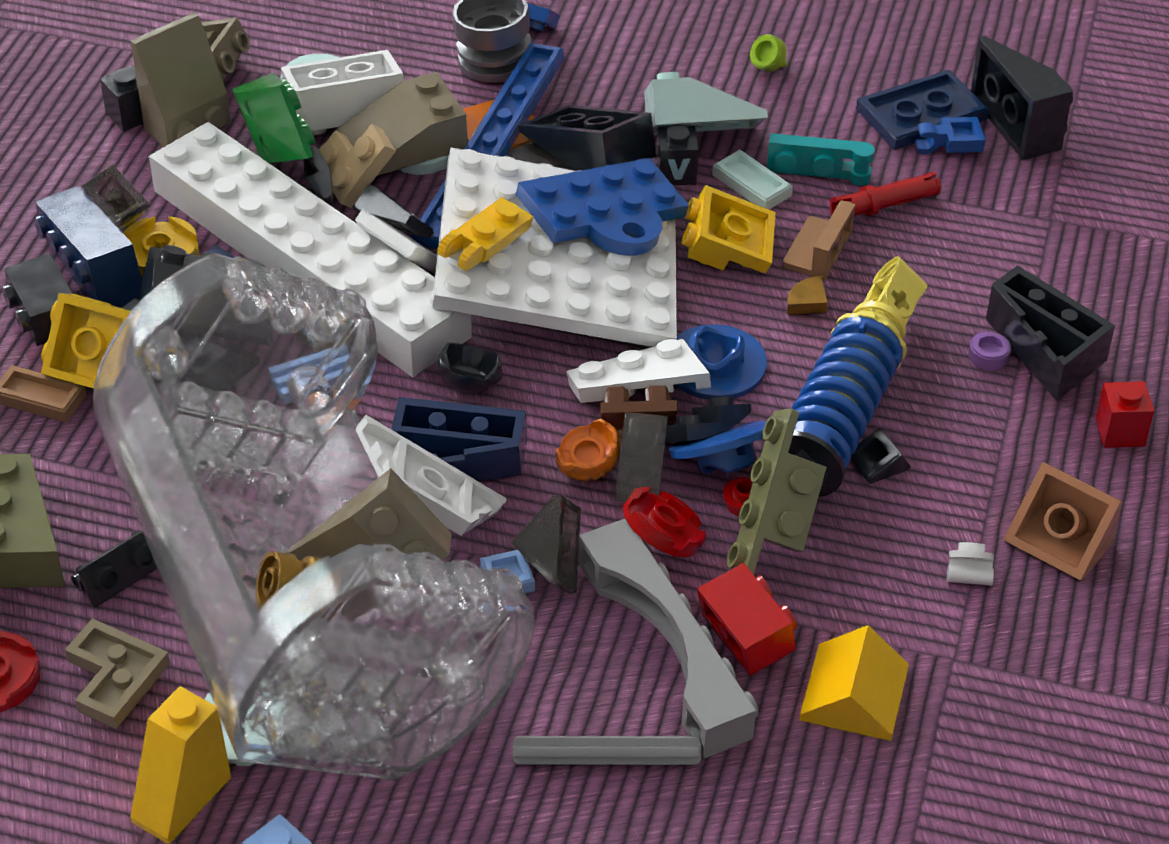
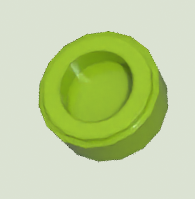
(768, 53)

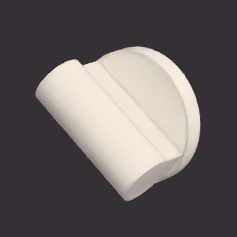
(970, 565)

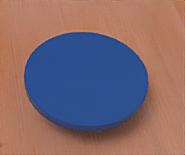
(731, 358)
(724, 449)

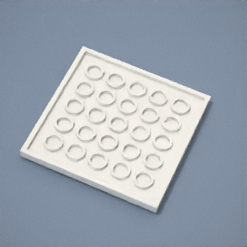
(548, 283)

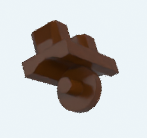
(656, 403)

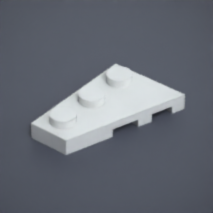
(660, 365)

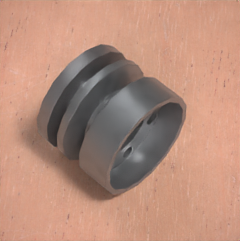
(491, 37)

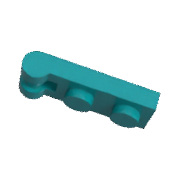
(820, 157)

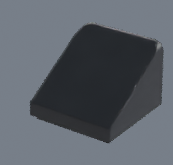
(878, 457)

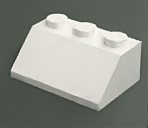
(341, 87)

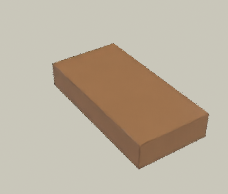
(40, 393)

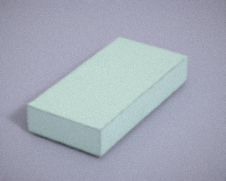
(752, 180)

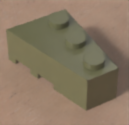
(26, 537)

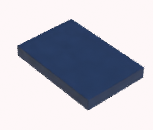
(902, 108)

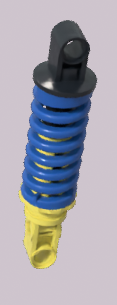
(855, 372)

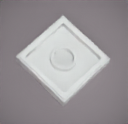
(397, 240)

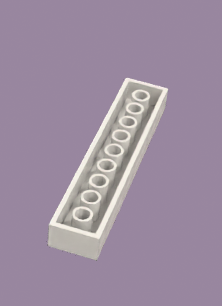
(294, 230)

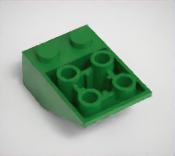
(272, 121)

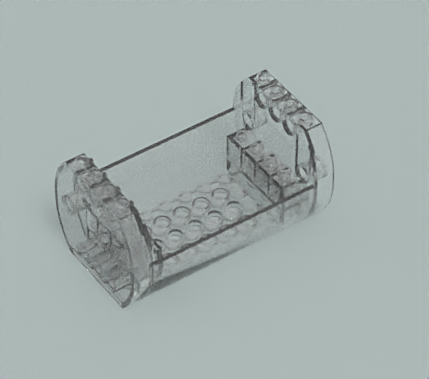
(239, 440)

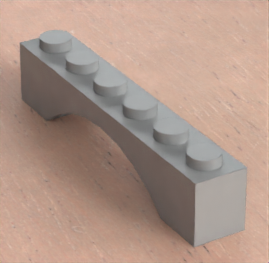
(626, 572)

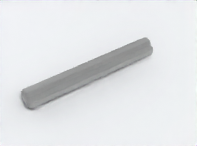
(607, 750)

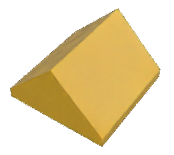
(856, 685)

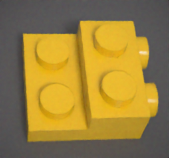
(728, 230)
(79, 337)

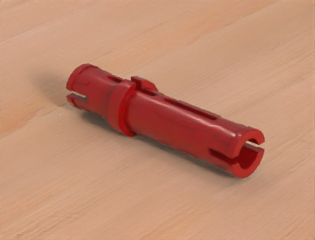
(872, 199)

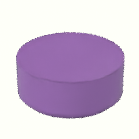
(989, 351)

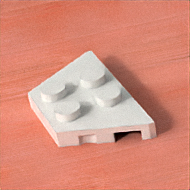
(446, 491)

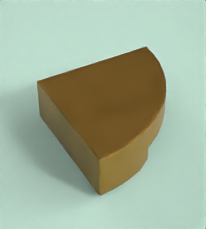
(807, 297)

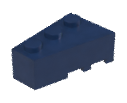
(471, 438)

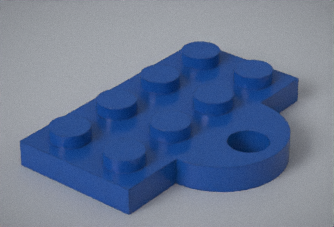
(605, 205)

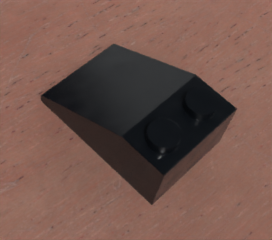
(1023, 98)
(593, 136)

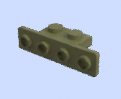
(780, 497)

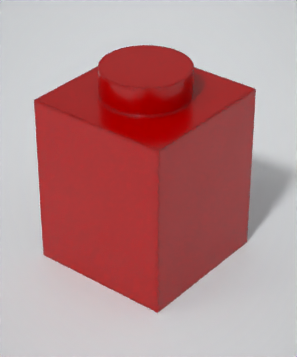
(1124, 414)

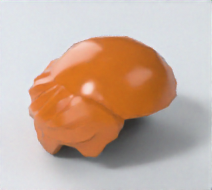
(589, 451)

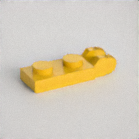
(486, 233)

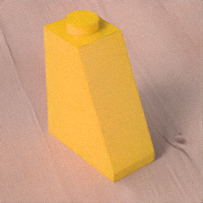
(179, 765)

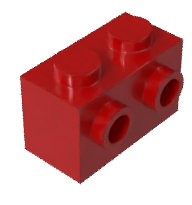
(748, 618)

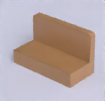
(821, 242)

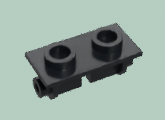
(115, 569)

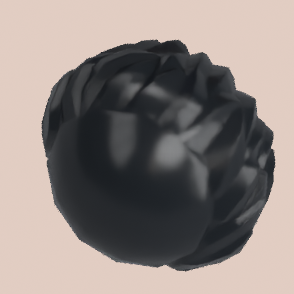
(469, 368)

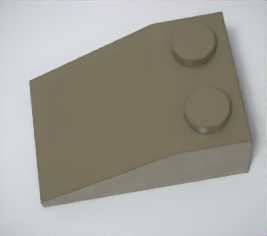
(178, 80)
(418, 120)
(379, 515)

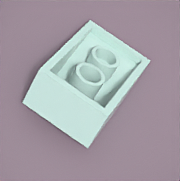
(696, 104)

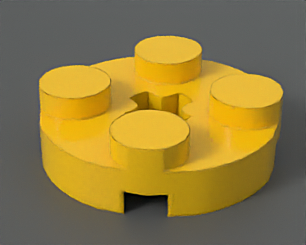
(149, 233)

